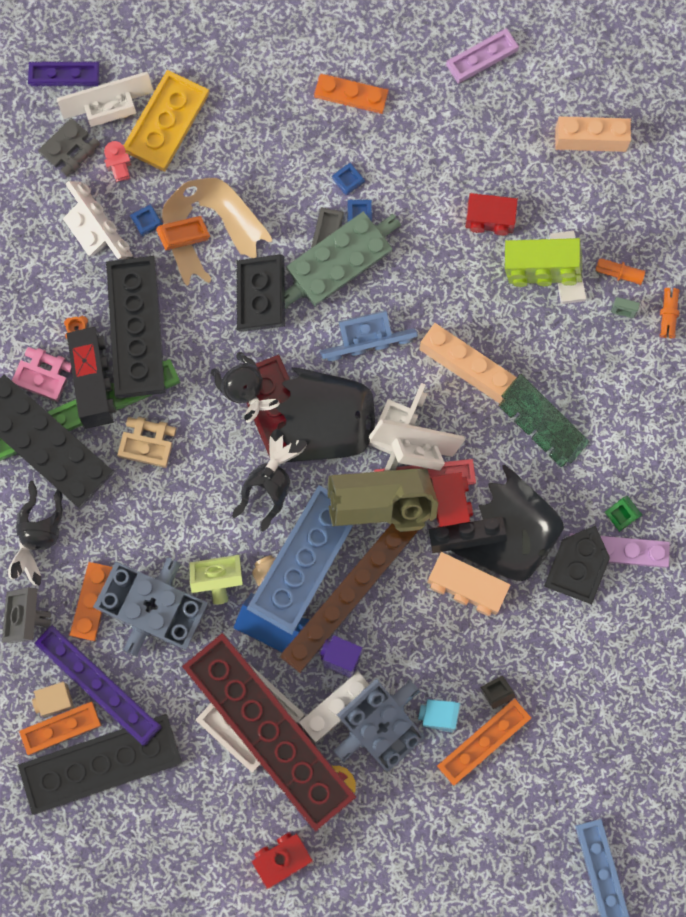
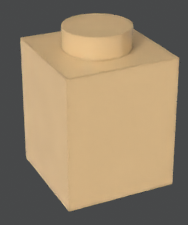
(52, 700)

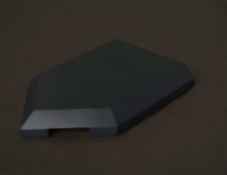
(579, 565)

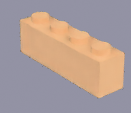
(466, 362)

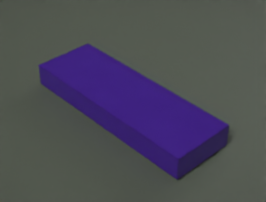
(64, 74)

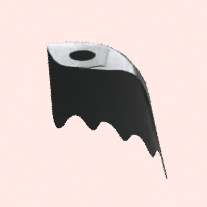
(324, 415)
(520, 510)

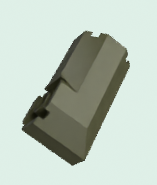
(383, 496)

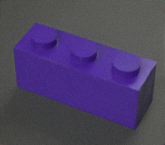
(341, 656)

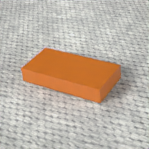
(183, 233)

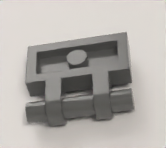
(64, 143)

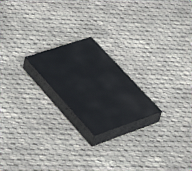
(261, 293)

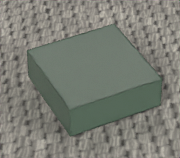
(625, 307)

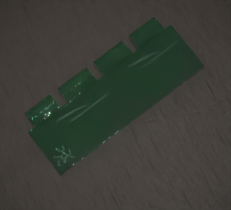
(540, 415)

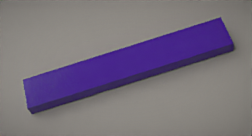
(98, 685)

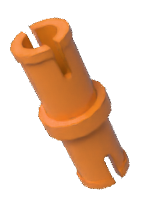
(669, 313)

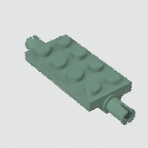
(339, 258)

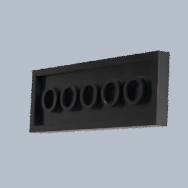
(135, 327)
(49, 446)
(96, 766)

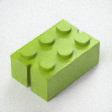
(543, 261)

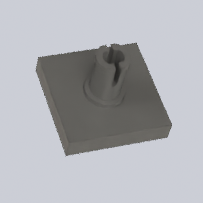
(22, 615)

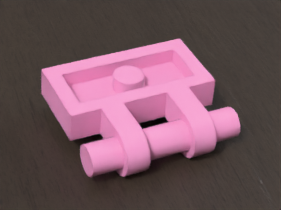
(41, 381)

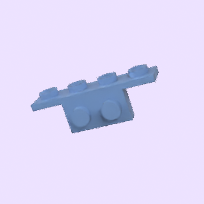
(365, 333)

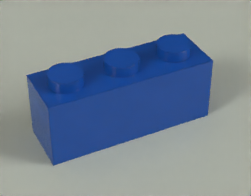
(263, 630)

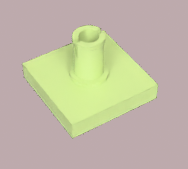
(216, 576)

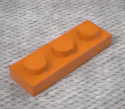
(351, 93)
(87, 618)
(60, 728)

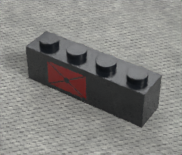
(90, 377)

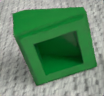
(623, 513)

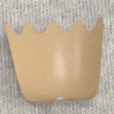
(237, 217)

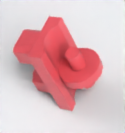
(117, 160)

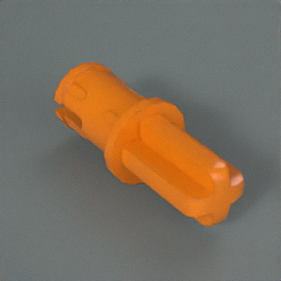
(620, 271)

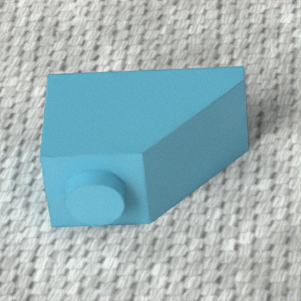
(439, 715)

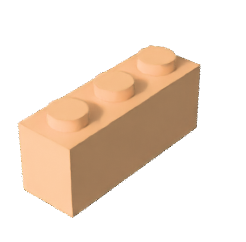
(593, 134)
(468, 584)

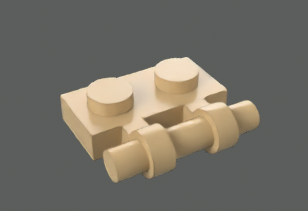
(146, 449)

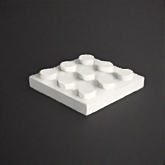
(216, 725)

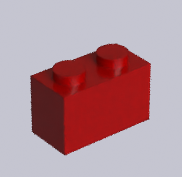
(491, 214)
(451, 499)

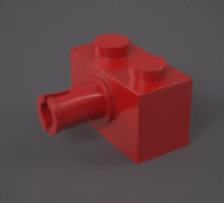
(282, 860)

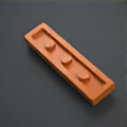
(483, 742)

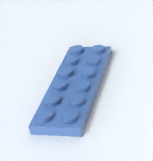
(300, 565)

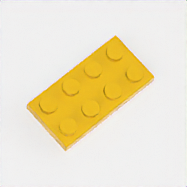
(166, 120)

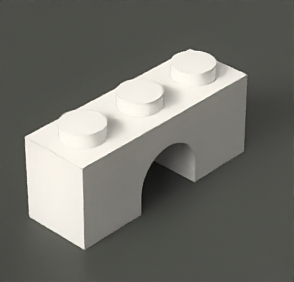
(324, 716)

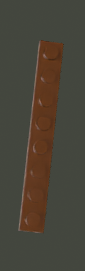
(346, 597)

